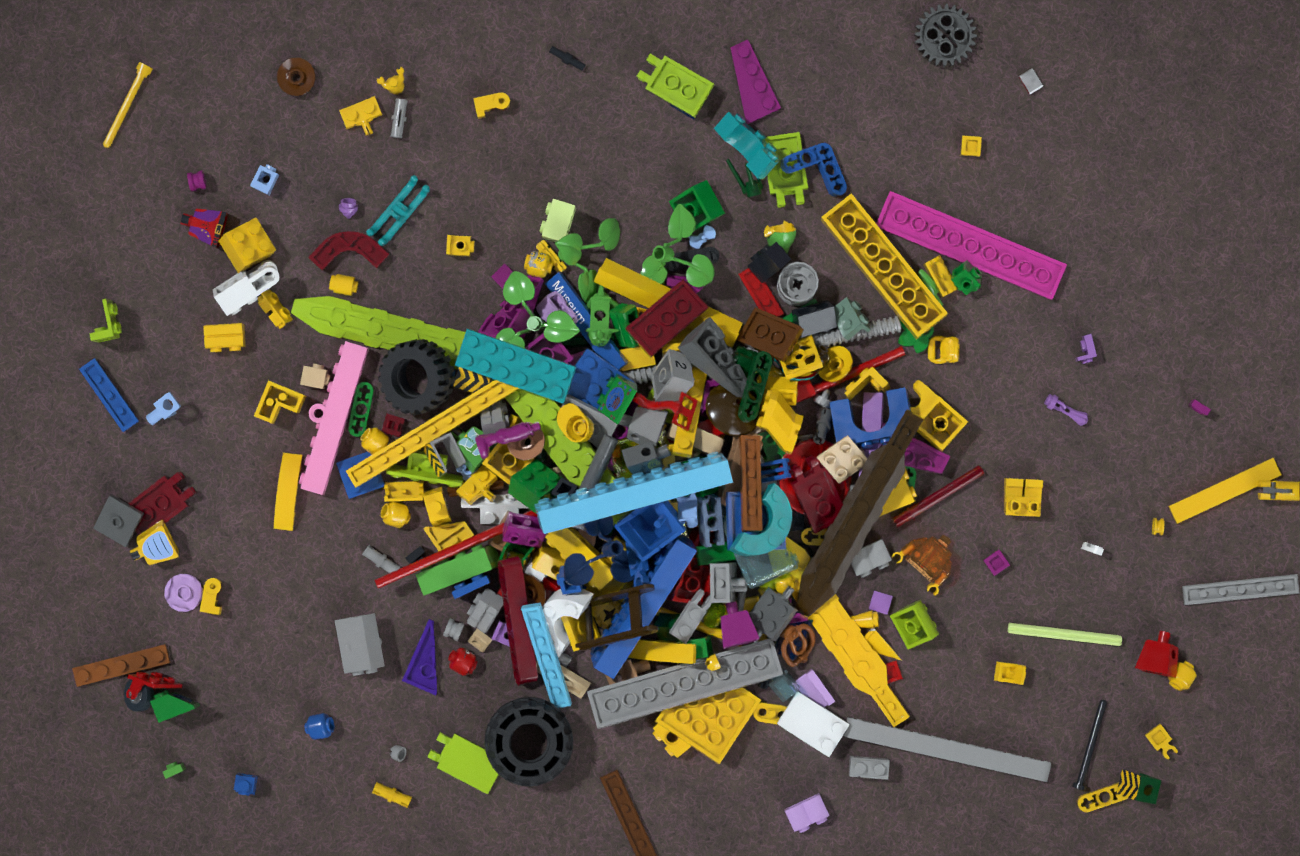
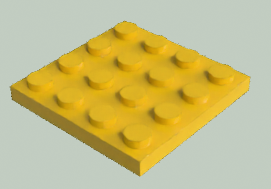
(711, 722)

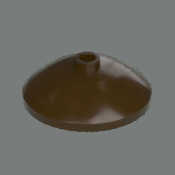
(723, 412)

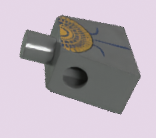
(645, 457)

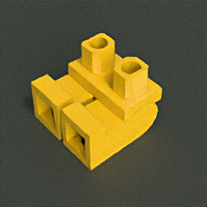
(1024, 505)

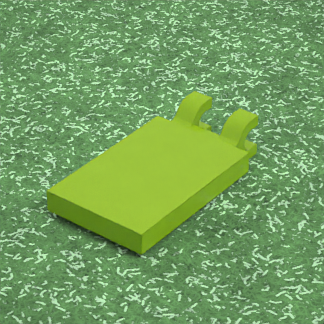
(676, 84)
(781, 182)
(465, 762)

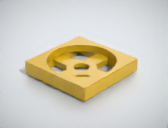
(803, 368)

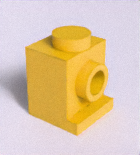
(452, 242)

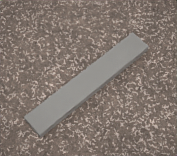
(1240, 589)

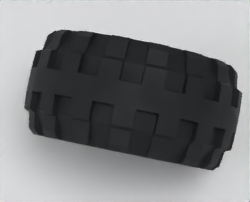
(528, 711)

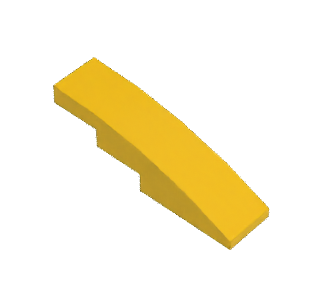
(664, 651)

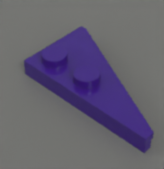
(422, 667)

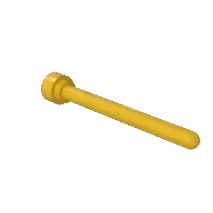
(143, 71)

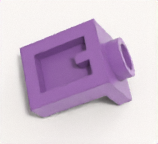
(1087, 345)

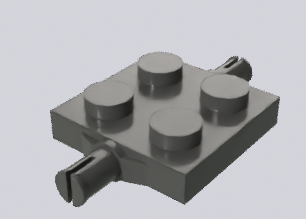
(773, 613)

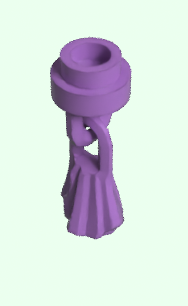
(1079, 417)

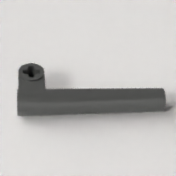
(598, 466)

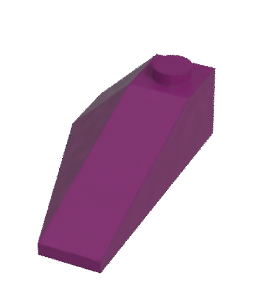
(512, 315)

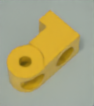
(491, 102)
(210, 596)

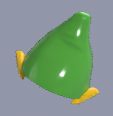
(782, 234)

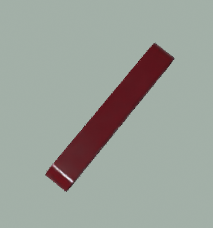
(519, 640)

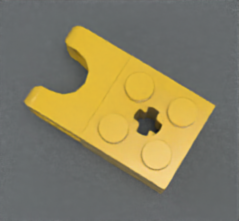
(935, 409)

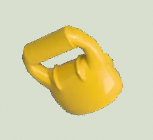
(948, 349)

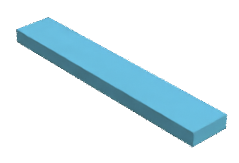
(546, 655)

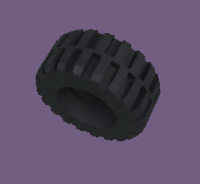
(395, 382)

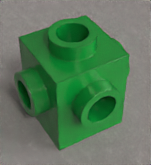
(966, 277)

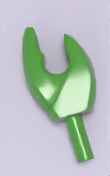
(930, 284)

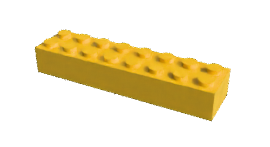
(883, 266)

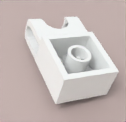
(245, 287)

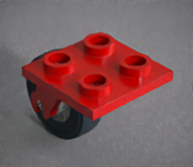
(141, 689)

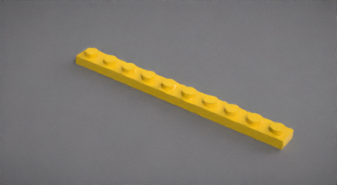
(429, 431)

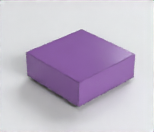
(880, 602)

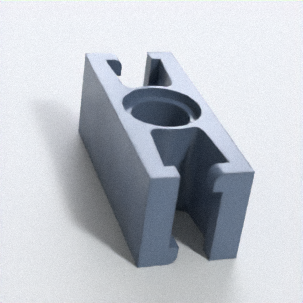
(717, 523)

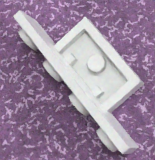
(494, 511)

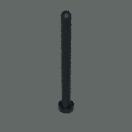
(1090, 746)

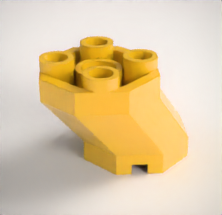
(779, 420)

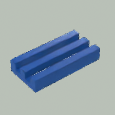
(785, 468)

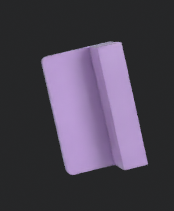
(814, 689)

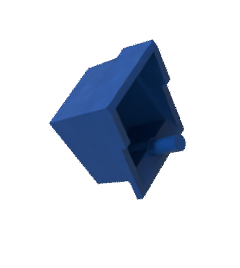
(650, 528)

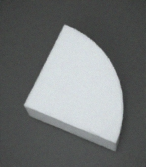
(1092, 548)

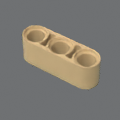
(704, 441)

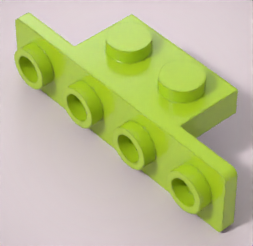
(421, 469)

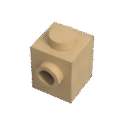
(315, 376)

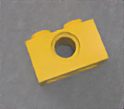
(673, 748)

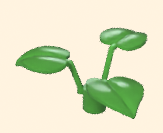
(570, 253)
(701, 269)
(559, 324)

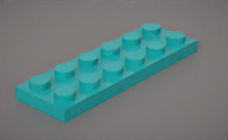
(515, 366)

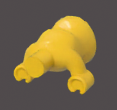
(394, 84)

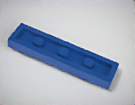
(109, 395)

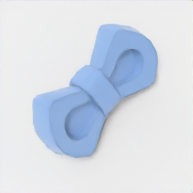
(707, 234)

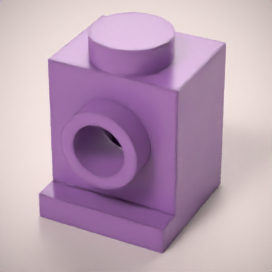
(499, 633)

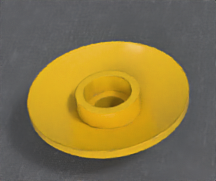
(838, 356)

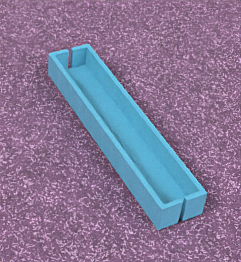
(633, 492)

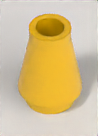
(867, 619)

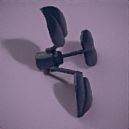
(577, 569)

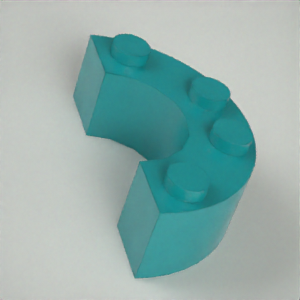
(750, 143)
(776, 529)

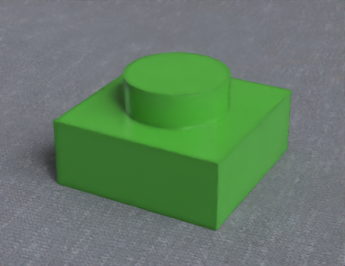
(173, 769)

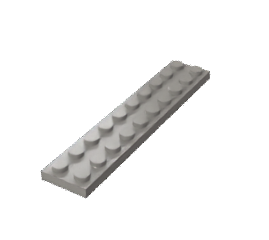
(684, 684)

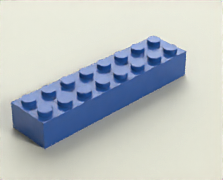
(663, 573)

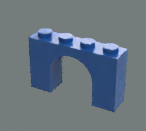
(844, 420)

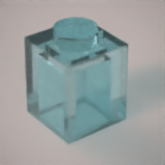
(784, 686)

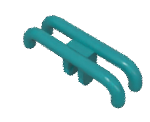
(398, 211)

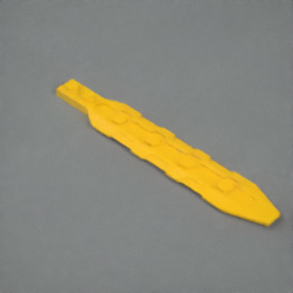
(849, 646)

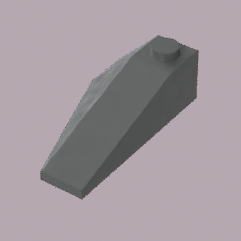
(710, 354)

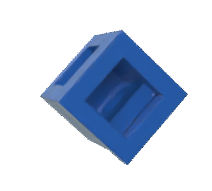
(245, 784)

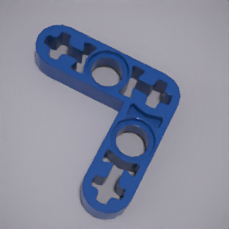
(817, 158)

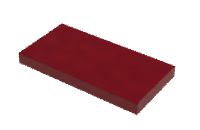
(666, 318)

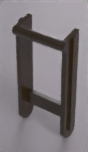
(635, 617)

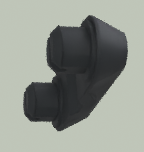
(711, 252)

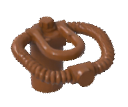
(791, 633)

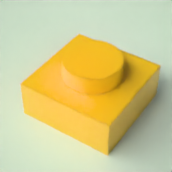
(971, 146)

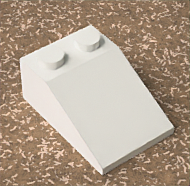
(813, 724)

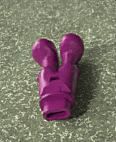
(505, 436)

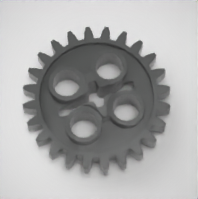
(932, 47)

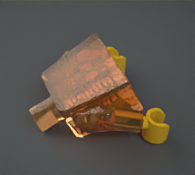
(929, 558)

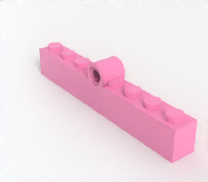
(334, 417)

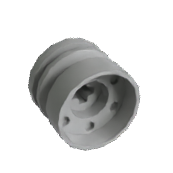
(802, 274)

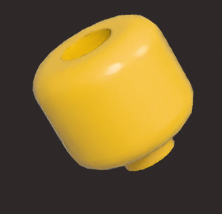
(782, 583)

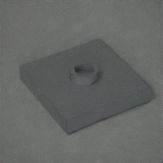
(118, 520)

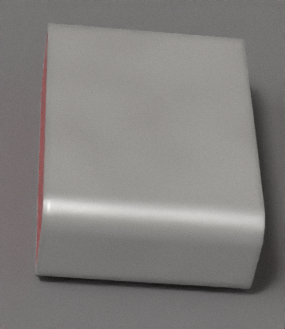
(1030, 81)

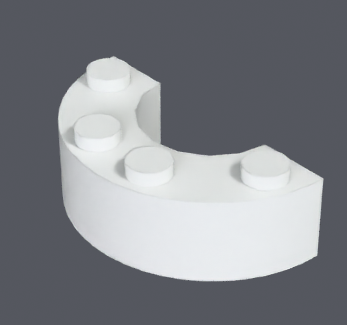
(564, 605)

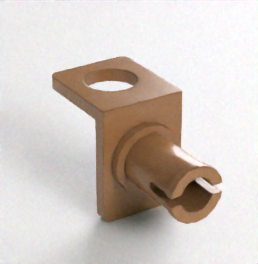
(631, 670)

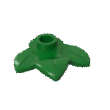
(908, 339)

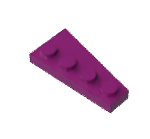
(755, 91)
(924, 457)

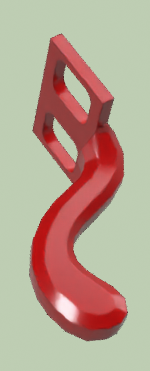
(675, 406)

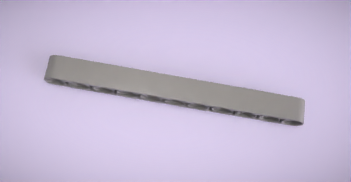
(947, 749)

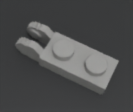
(690, 617)

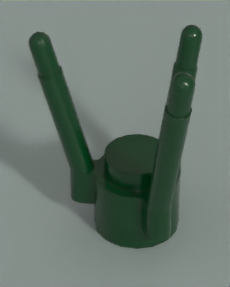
(752, 187)

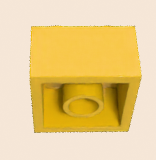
(247, 245)

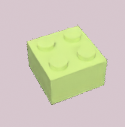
(558, 221)

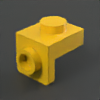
(1010, 673)

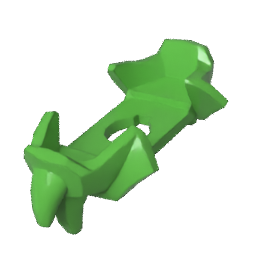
(599, 330)

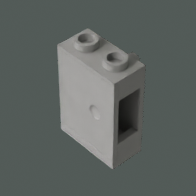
(725, 583)
(359, 644)

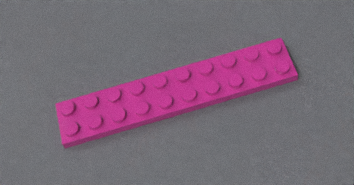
(967, 242)

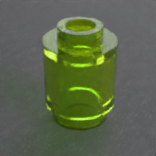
(713, 615)

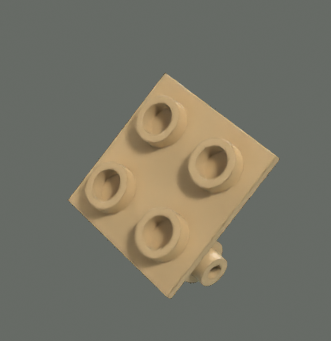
(843, 459)

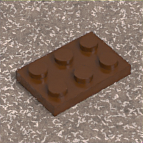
(770, 334)

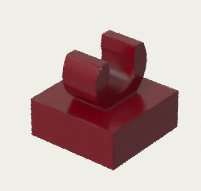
(393, 425)

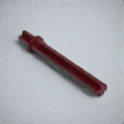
(917, 509)

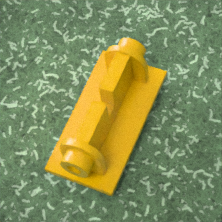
(269, 301)

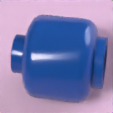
(319, 726)

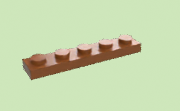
(750, 483)
(121, 665)

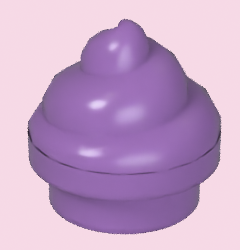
(348, 207)

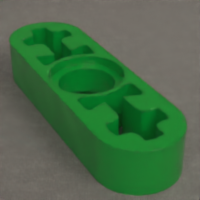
(368, 405)

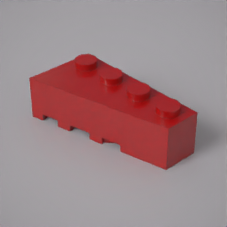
(693, 577)

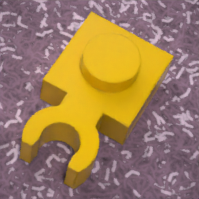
(1159, 740)

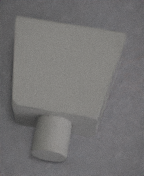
(644, 425)

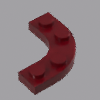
(348, 241)

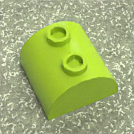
(914, 624)

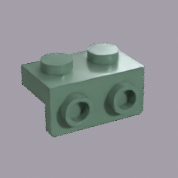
(850, 318)

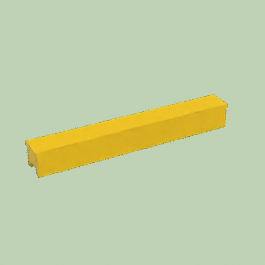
(647, 292)

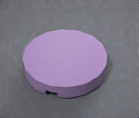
(183, 598)

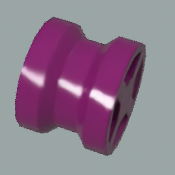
(196, 181)

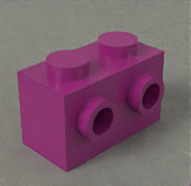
(523, 530)

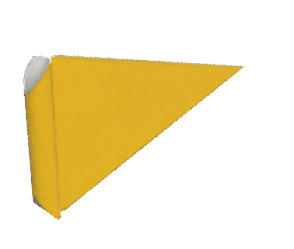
(879, 644)

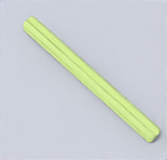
(1064, 634)

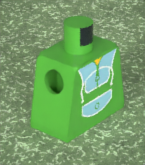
(468, 446)

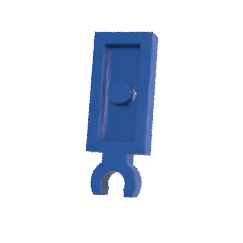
(637, 567)

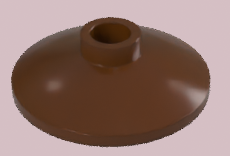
(289, 69)
(538, 594)

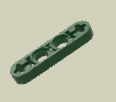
(752, 385)

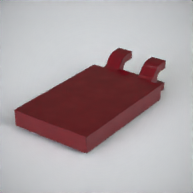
(816, 494)
(161, 501)

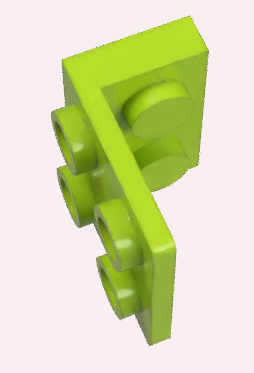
(114, 328)

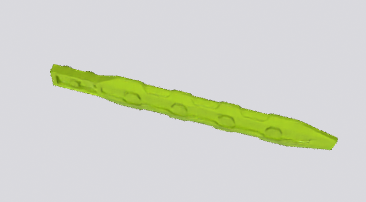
(372, 326)

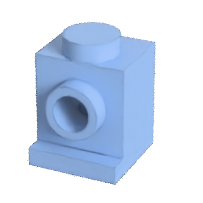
(258, 183)

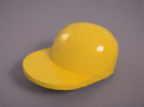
(575, 423)

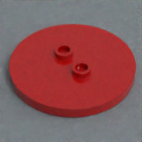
(800, 452)

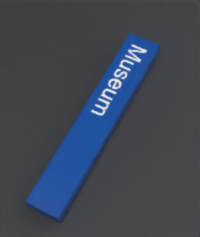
(609, 351)

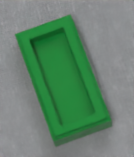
(713, 554)

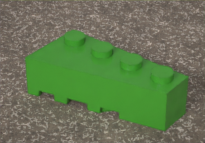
(458, 569)

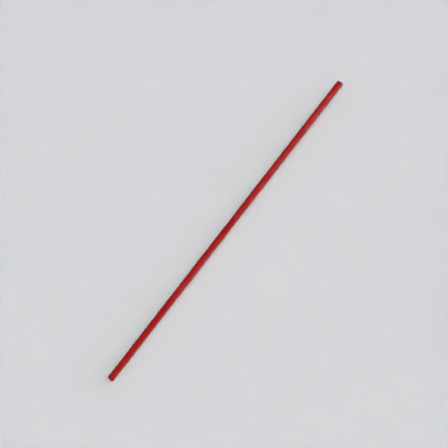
(497, 530)

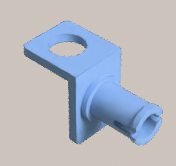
(163, 409)
(688, 510)

